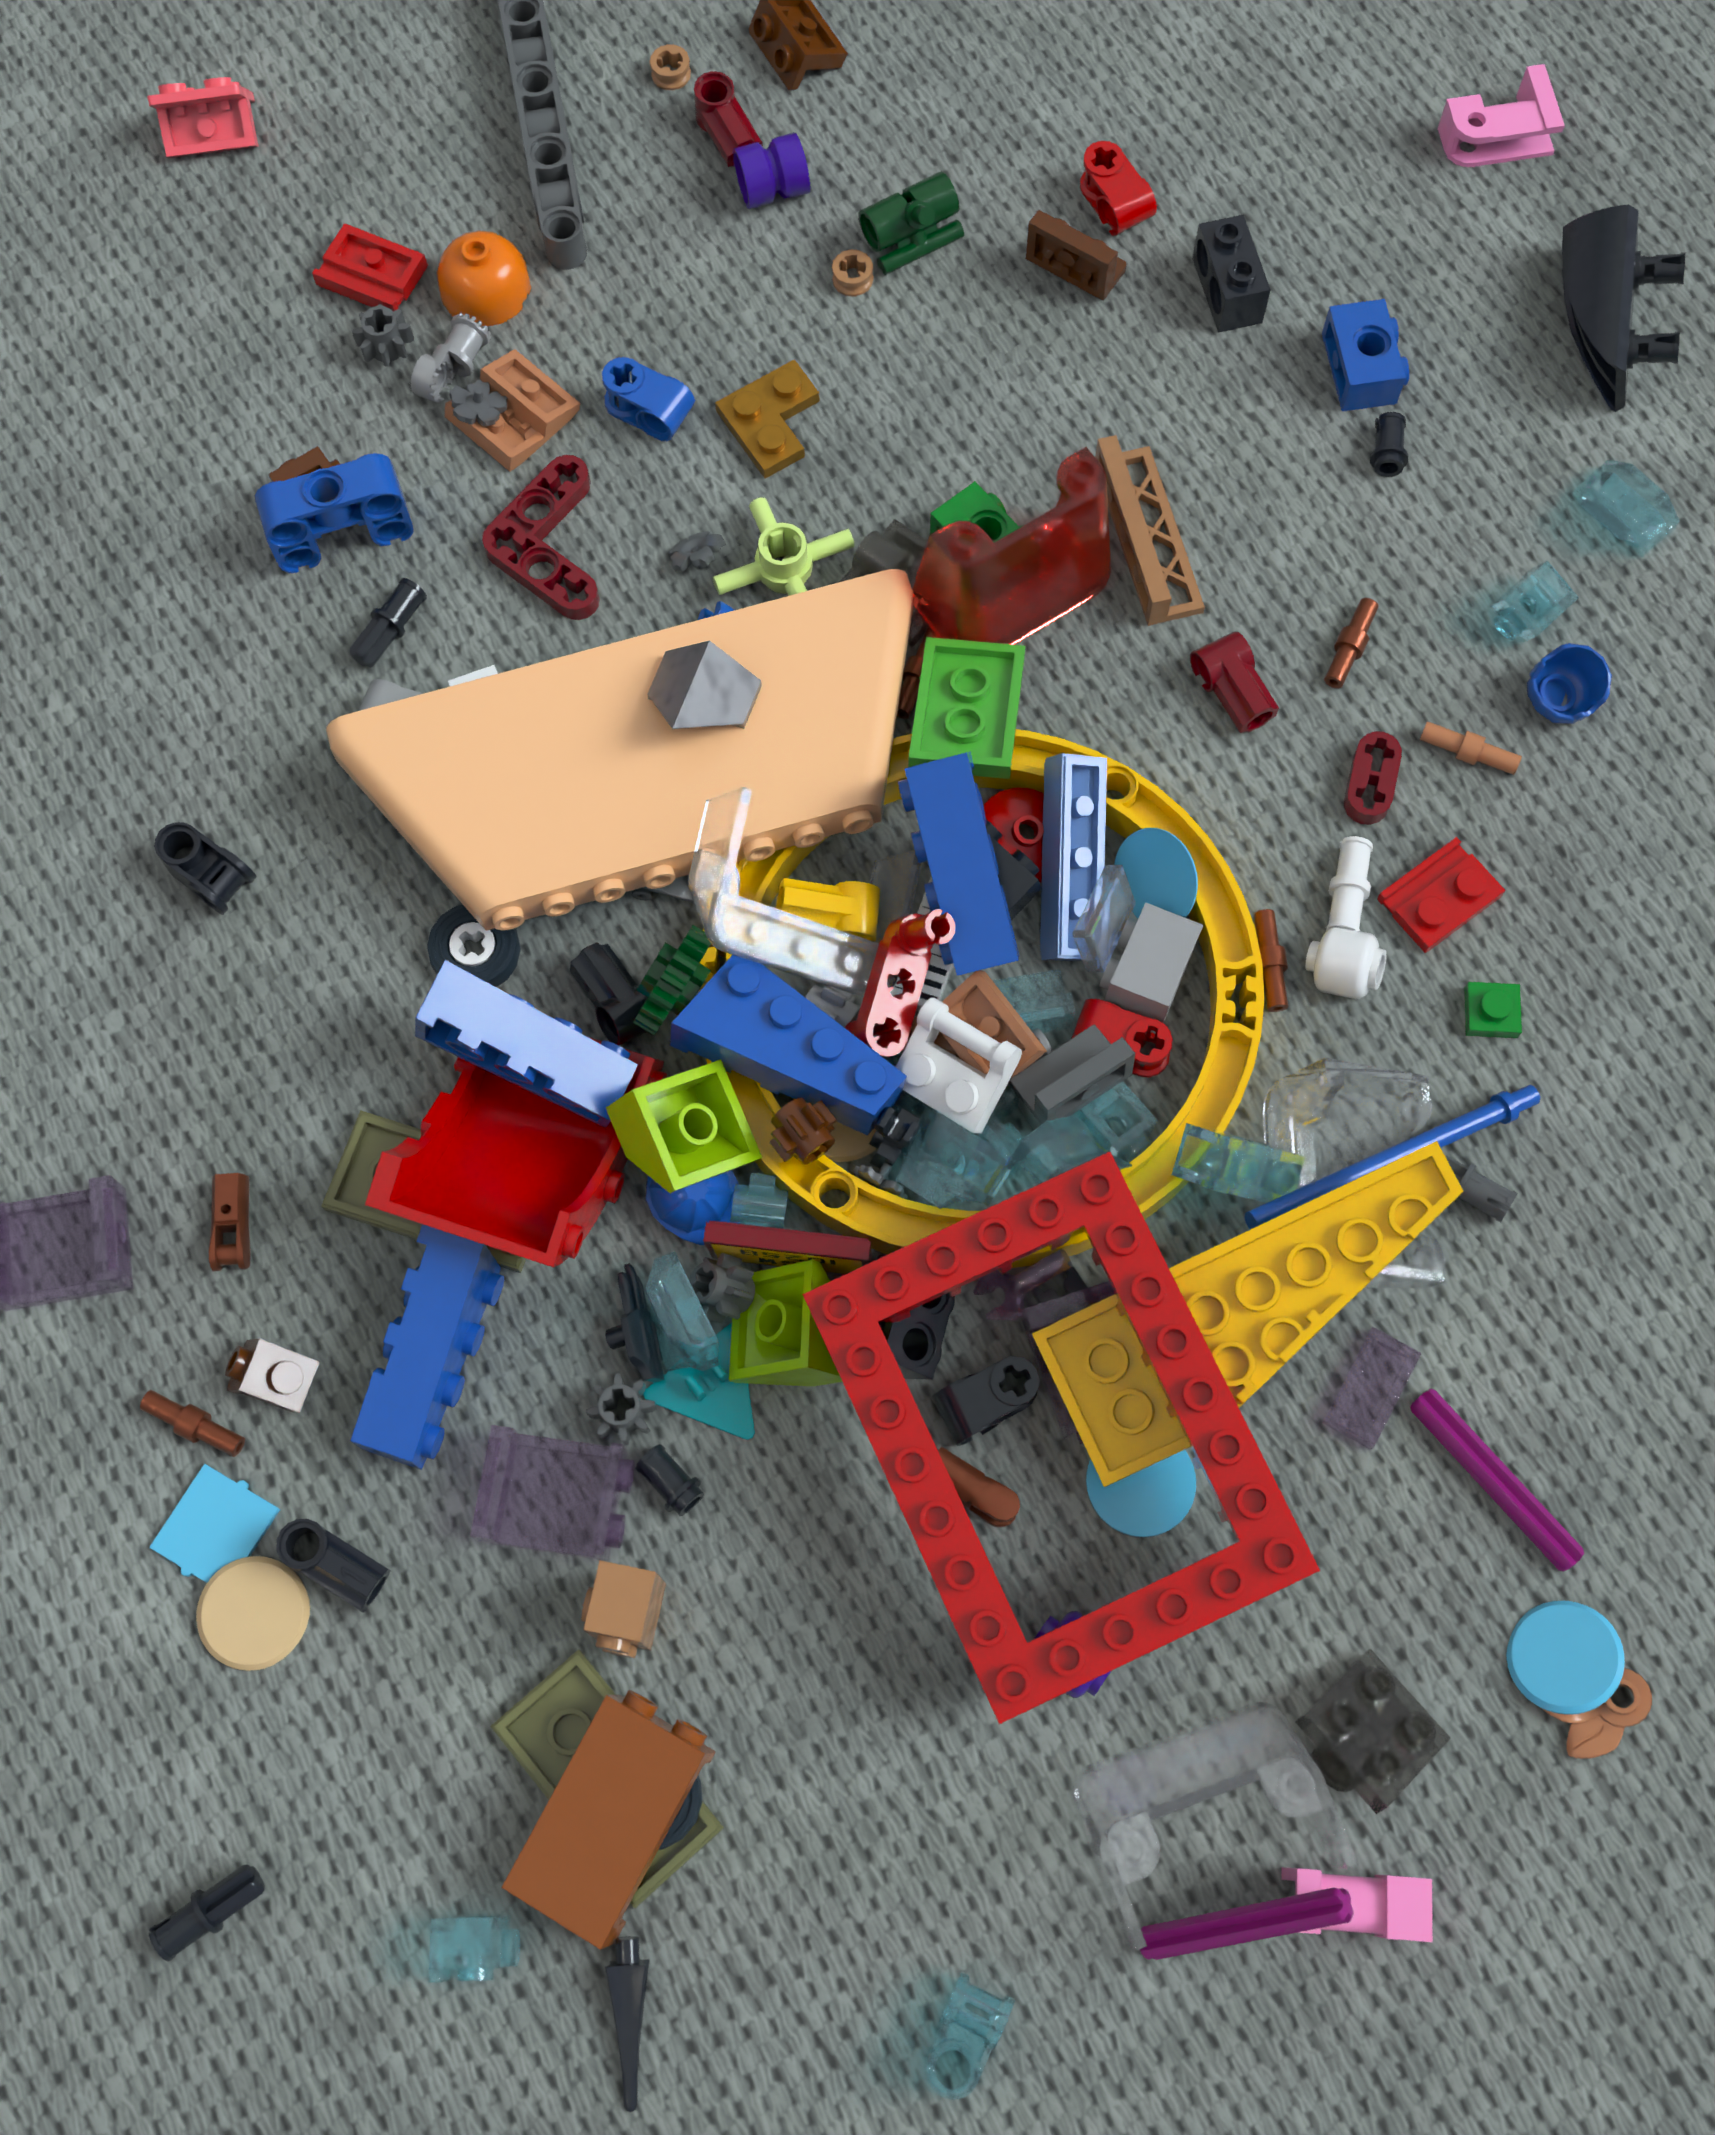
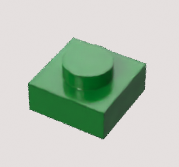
(1492, 1010)

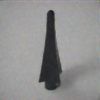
(627, 1990)

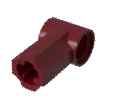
(722, 115)
(1230, 672)

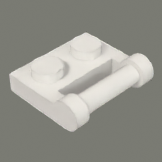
(946, 1080)

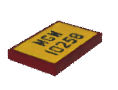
(786, 1246)

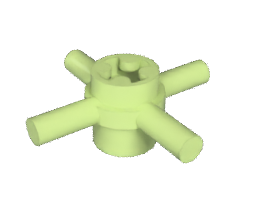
(778, 541)

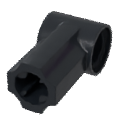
(610, 991)
(335, 1566)

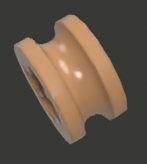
(677, 58)
(852, 259)

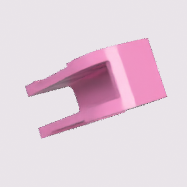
(1503, 130)
(1381, 1905)

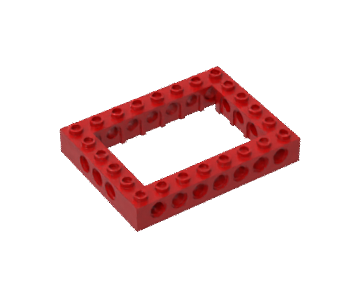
(1269, 1542)

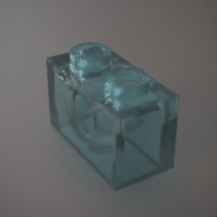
(1236, 1164)

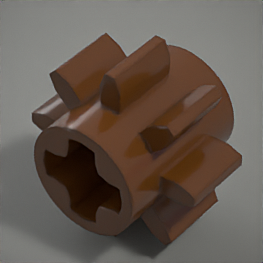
(803, 1131)

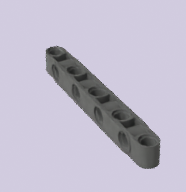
(544, 131)

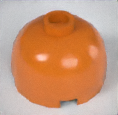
(483, 278)

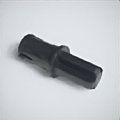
(387, 622)
(206, 1912)

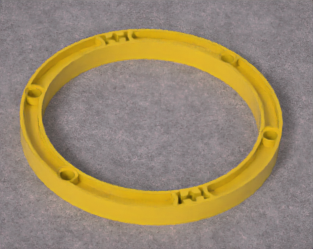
(1231, 1051)

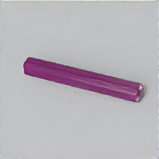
(1497, 1480)
(1247, 1923)

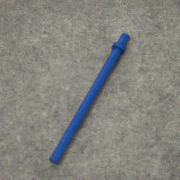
(1503, 1108)

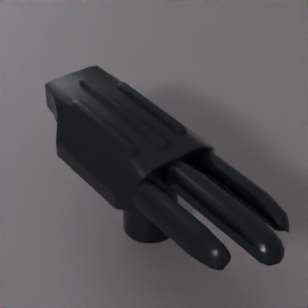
(636, 1328)

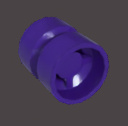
(771, 170)

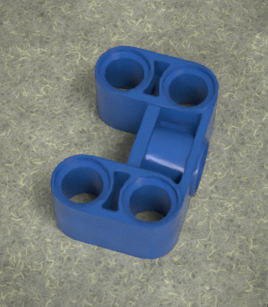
(363, 494)

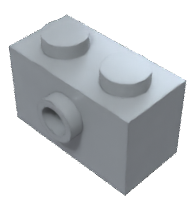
(1152, 963)

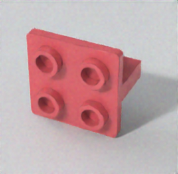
(204, 118)

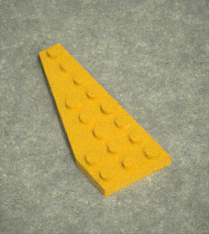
(1252, 1302)

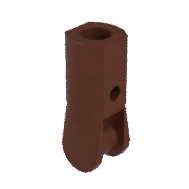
(230, 1214)
(980, 1493)

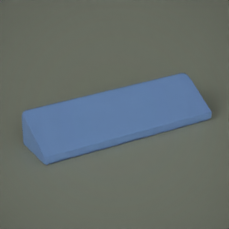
(1070, 848)

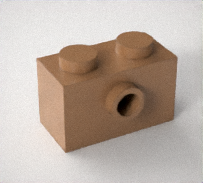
(623, 1608)

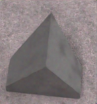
(703, 688)

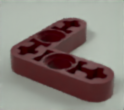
(529, 533)

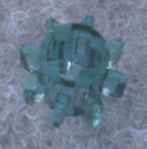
(759, 1202)

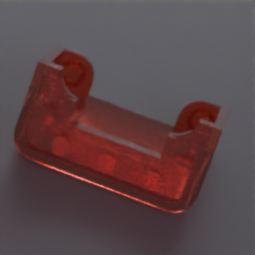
(1029, 577)

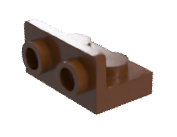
(795, 39)
(1073, 255)

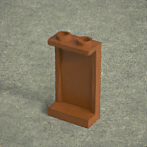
(608, 1817)

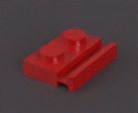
(369, 268)
(1441, 895)

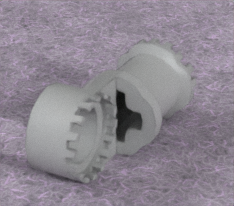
(450, 358)

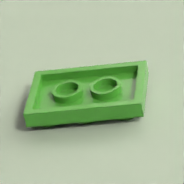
(968, 704)

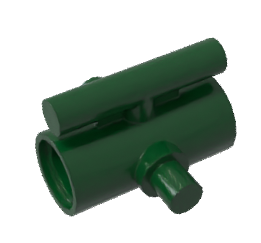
(912, 222)

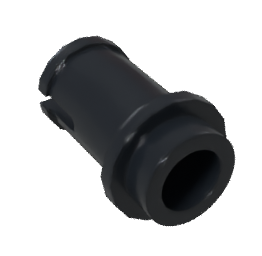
(1389, 452)
(670, 1480)

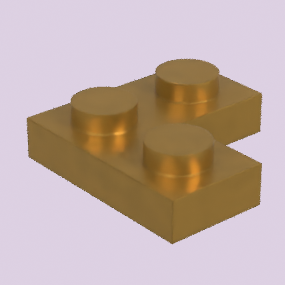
(759, 414)

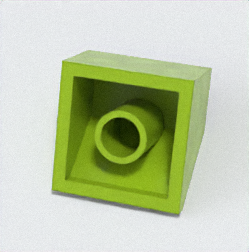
(684, 1127)

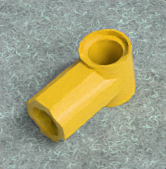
(846, 906)

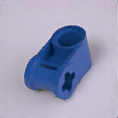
(649, 402)

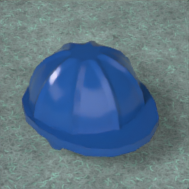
(691, 1207)

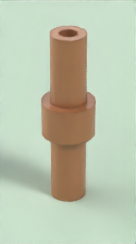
(1470, 748)

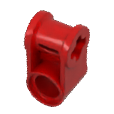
(1115, 188)
(1134, 1029)

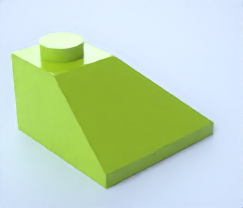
(778, 1335)

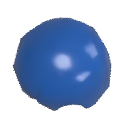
(1569, 671)

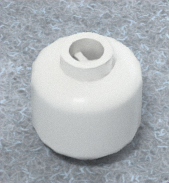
(1346, 962)

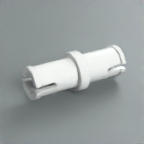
(1350, 884)

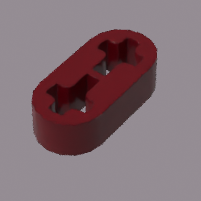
(1383, 779)

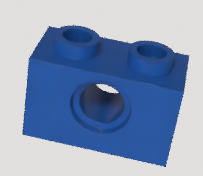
(1364, 354)

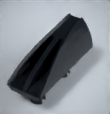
(1599, 289)

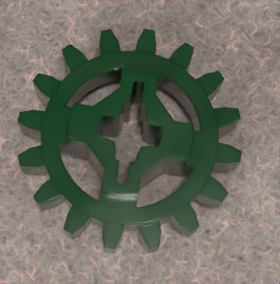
(673, 980)

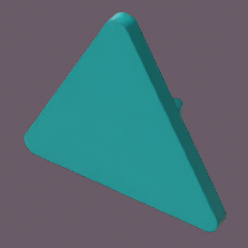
(708, 1394)

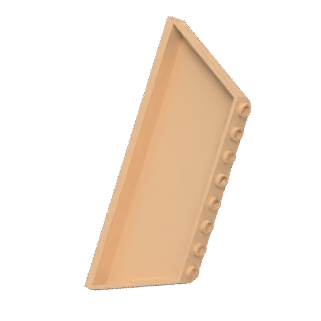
(577, 787)

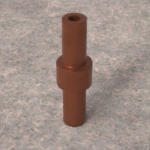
(1351, 643)
(911, 678)
(1273, 960)
(192, 1423)

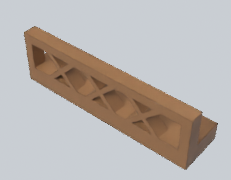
(1138, 537)

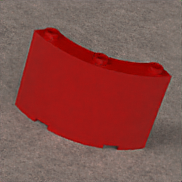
(507, 1167)

